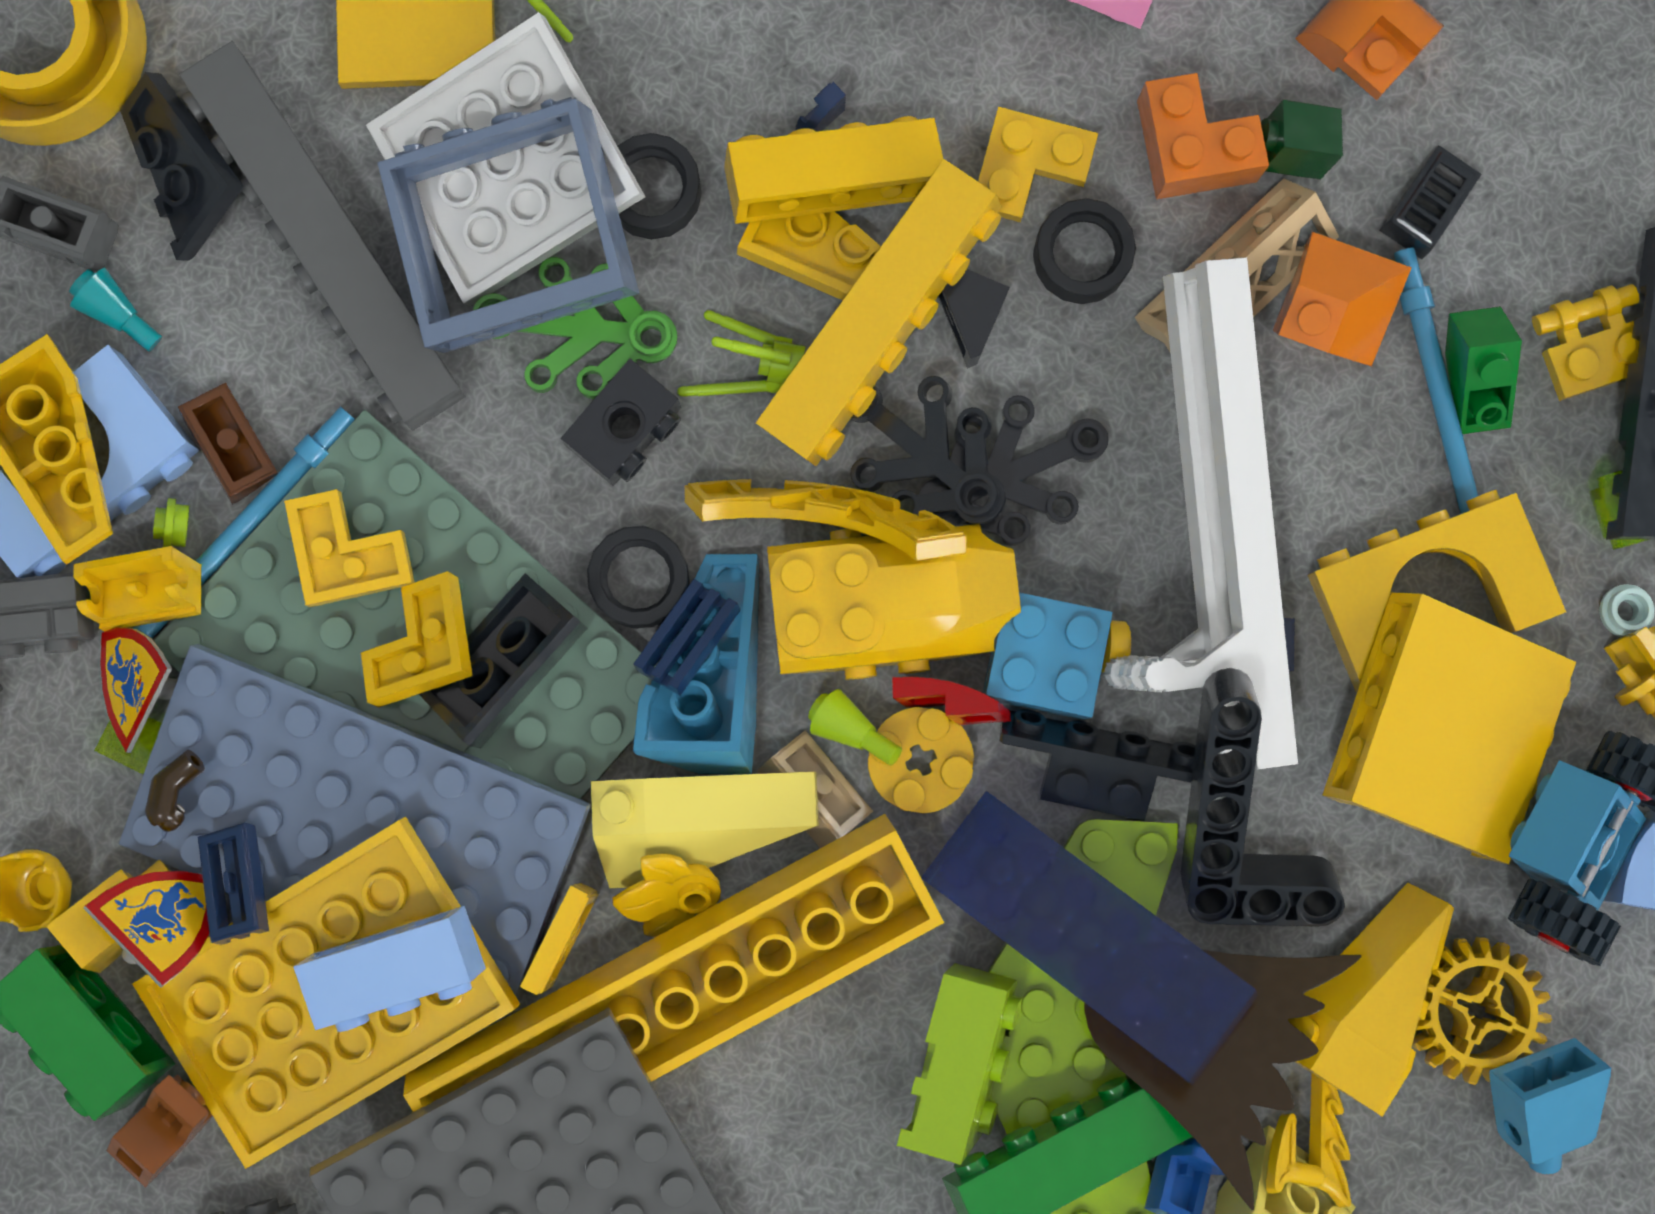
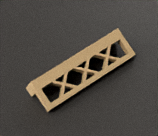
(1263, 231)

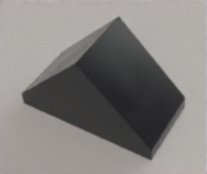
(972, 312)

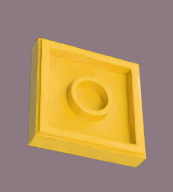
(559, 938)

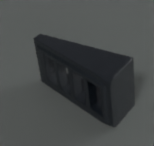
(1409, 233)

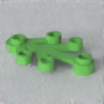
(588, 330)

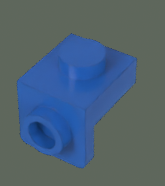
(1181, 1179)

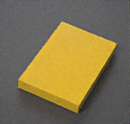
(408, 39)

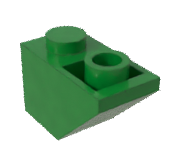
(1482, 368)

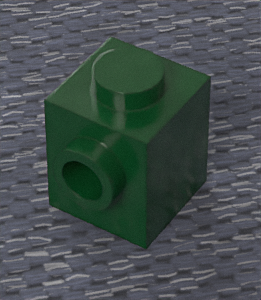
(1303, 139)

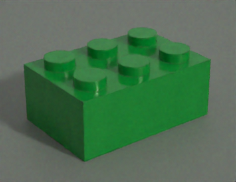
(80, 1032)

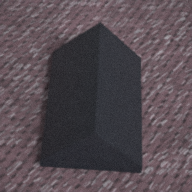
(508, 660)

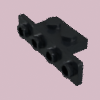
(1098, 766)

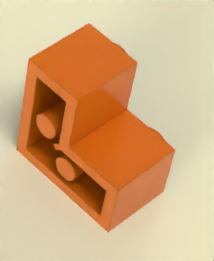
(1187, 151)

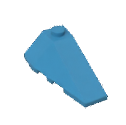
(715, 717)

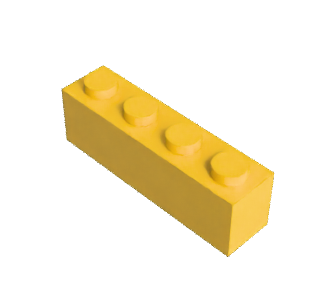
(831, 168)

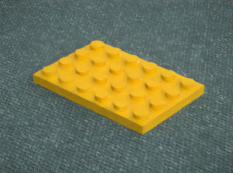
(245, 1023)

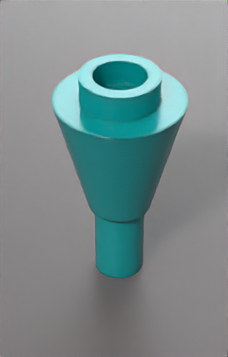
(104, 301)

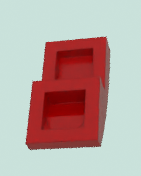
(961, 702)

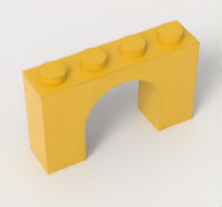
(1489, 538)

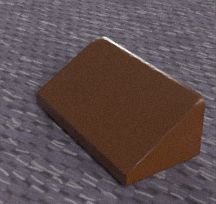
(228, 442)

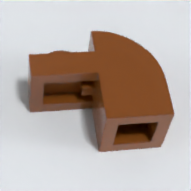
(160, 1129)

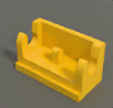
(140, 588)

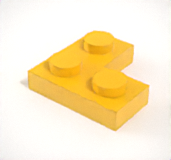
(1031, 146)
(332, 563)
(432, 651)

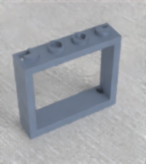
(467, 147)

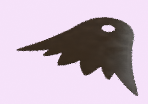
(1241, 1070)

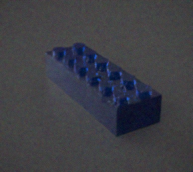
(1090, 937)

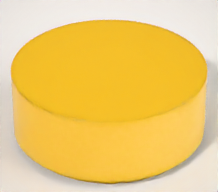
(1118, 642)

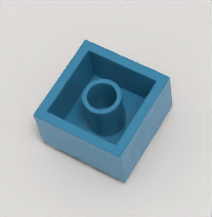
(1049, 657)

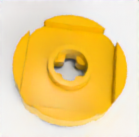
(948, 773)

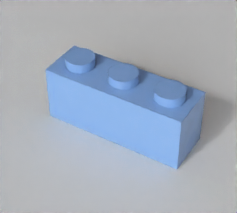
(390, 970)

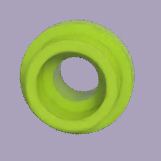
(171, 524)

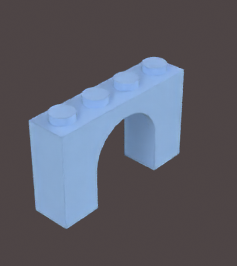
(143, 451)

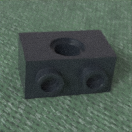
(628, 393)

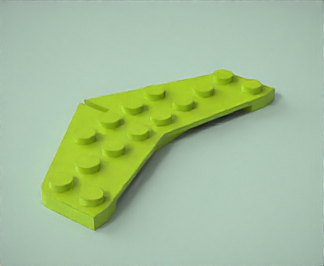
(1051, 1046)

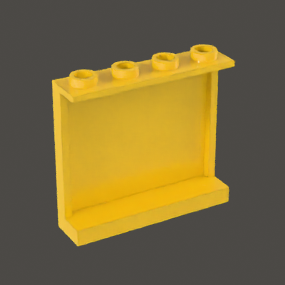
(1450, 725)

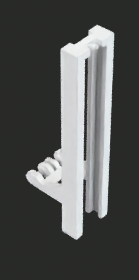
(1225, 506)

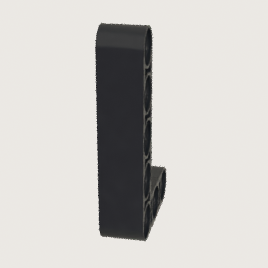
(1218, 878)

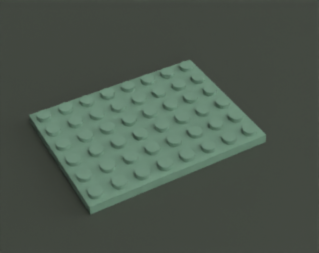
(257, 614)

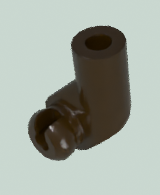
(164, 791)

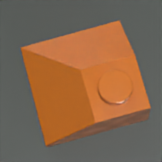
(1341, 299)

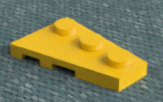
(811, 249)

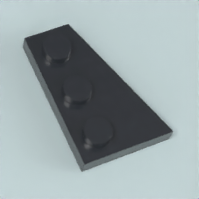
(185, 165)

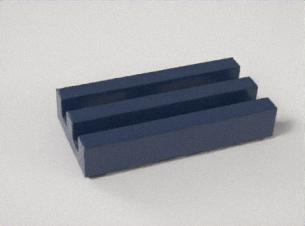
(670, 627)
(241, 881)

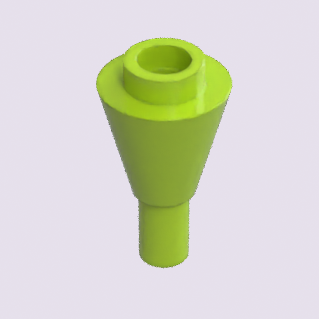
(839, 720)

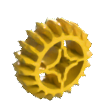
(1486, 991)

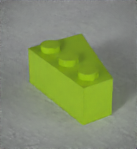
(962, 1063)

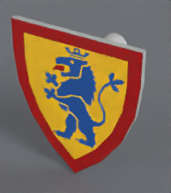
(132, 680)
(155, 920)

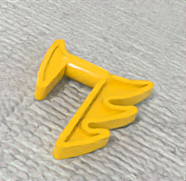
(1326, 1148)

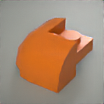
(1370, 39)

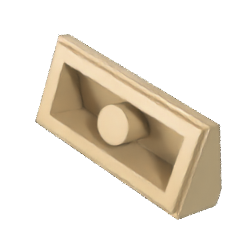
(838, 802)

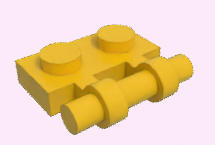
(1594, 360)

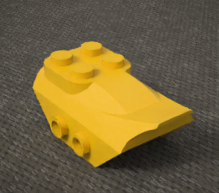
(872, 606)

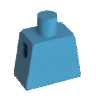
(1550, 1102)

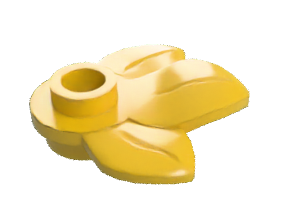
(668, 893)

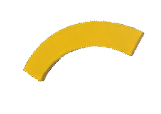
(835, 505)

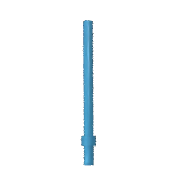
(1416, 303)
(309, 454)

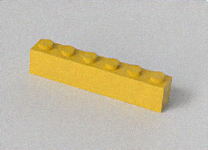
(881, 313)

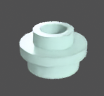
(1638, 599)

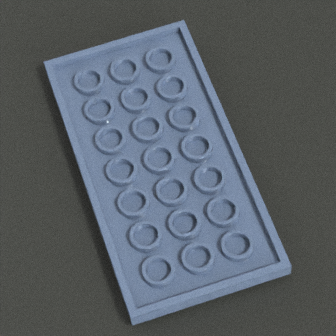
(333, 776)

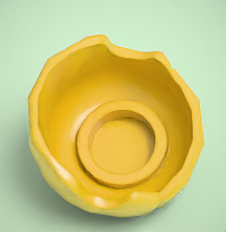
(33, 889)

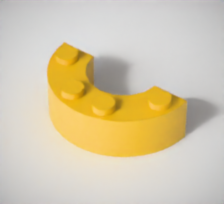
(84, 84)

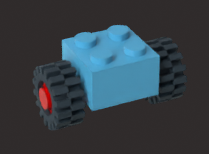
(1579, 843)

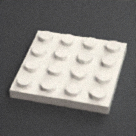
(519, 206)

